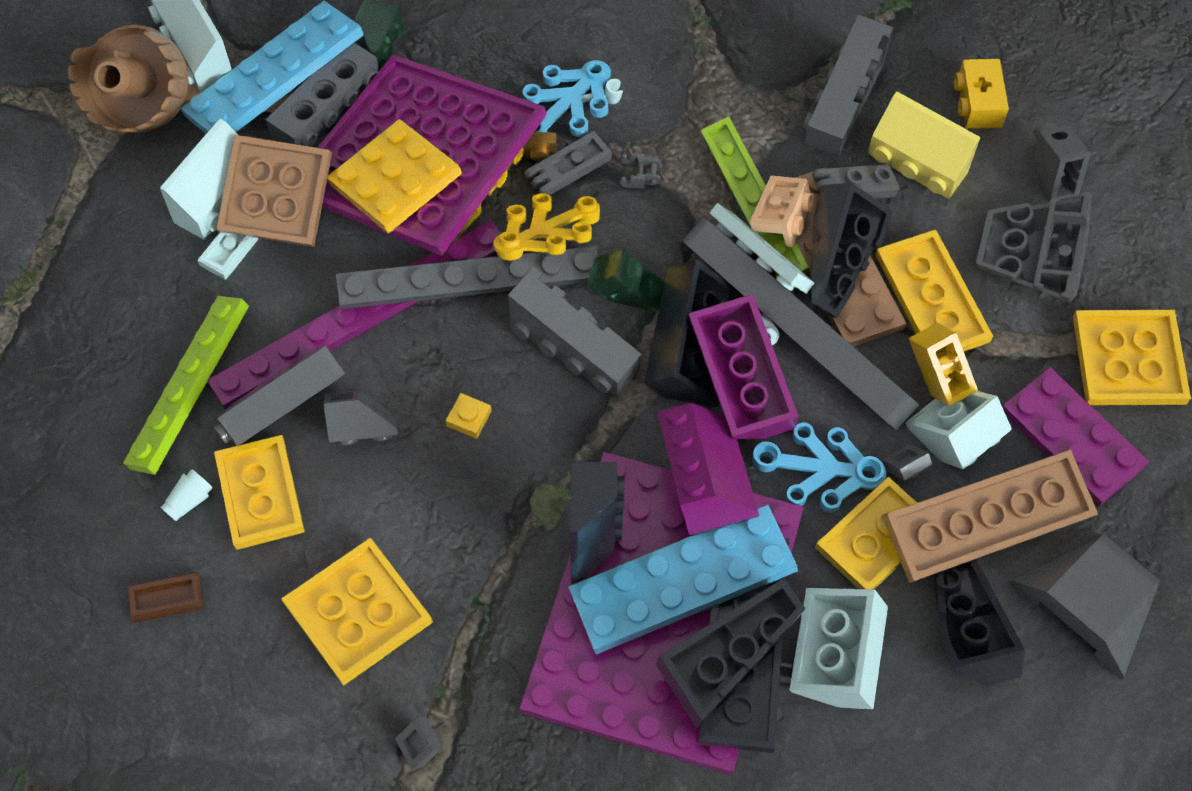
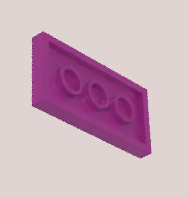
(1061, 421)

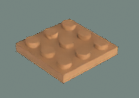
(274, 190)

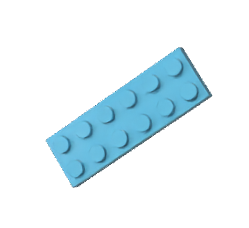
(274, 69)
(682, 580)

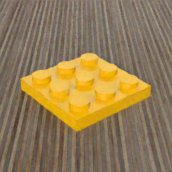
(394, 175)
(1131, 357)
(357, 611)

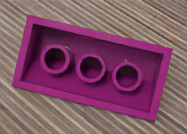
(744, 369)
(706, 468)

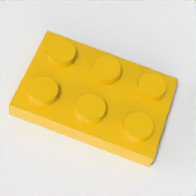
(259, 492)
(861, 541)

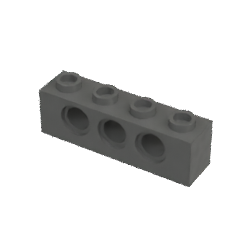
(323, 97)

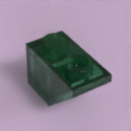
(381, 27)
(626, 281)

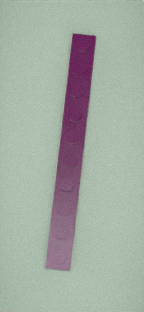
(336, 325)

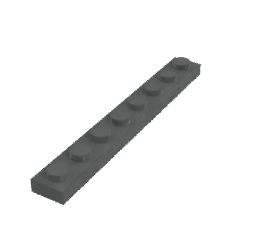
(460, 278)

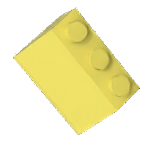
(923, 145)

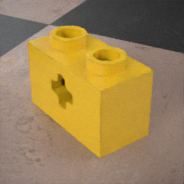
(981, 93)
(943, 364)

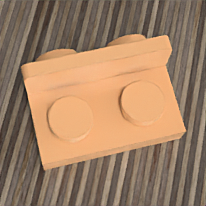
(783, 208)

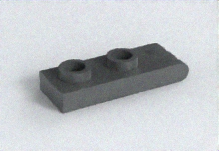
(569, 164)
(873, 179)

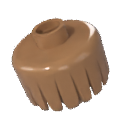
(129, 79)

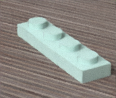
(768, 257)

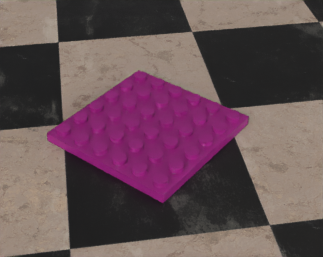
(459, 117)

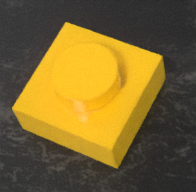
(468, 415)

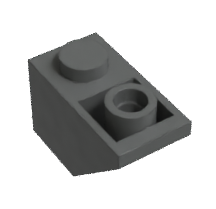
(357, 416)

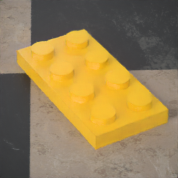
(932, 288)

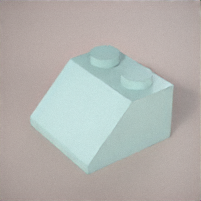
(962, 430)

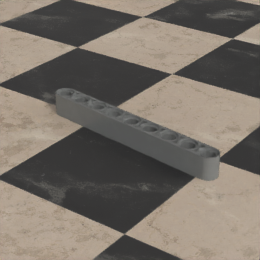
(801, 323)

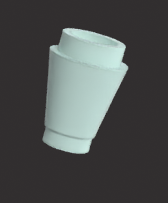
(186, 495)

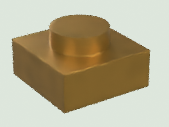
(540, 146)

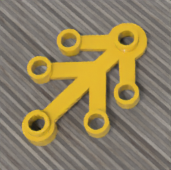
(512, 243)

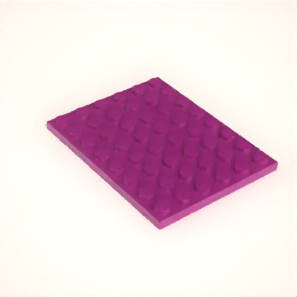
(622, 689)

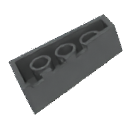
(847, 86)
(571, 335)

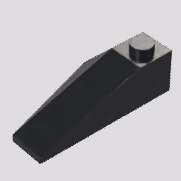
(844, 235)
(975, 627)

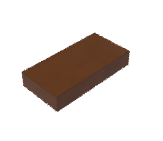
(165, 597)

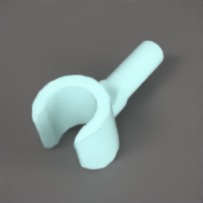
(610, 92)

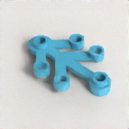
(591, 76)
(823, 465)

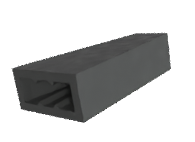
(277, 396)

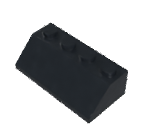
(675, 359)
(594, 516)

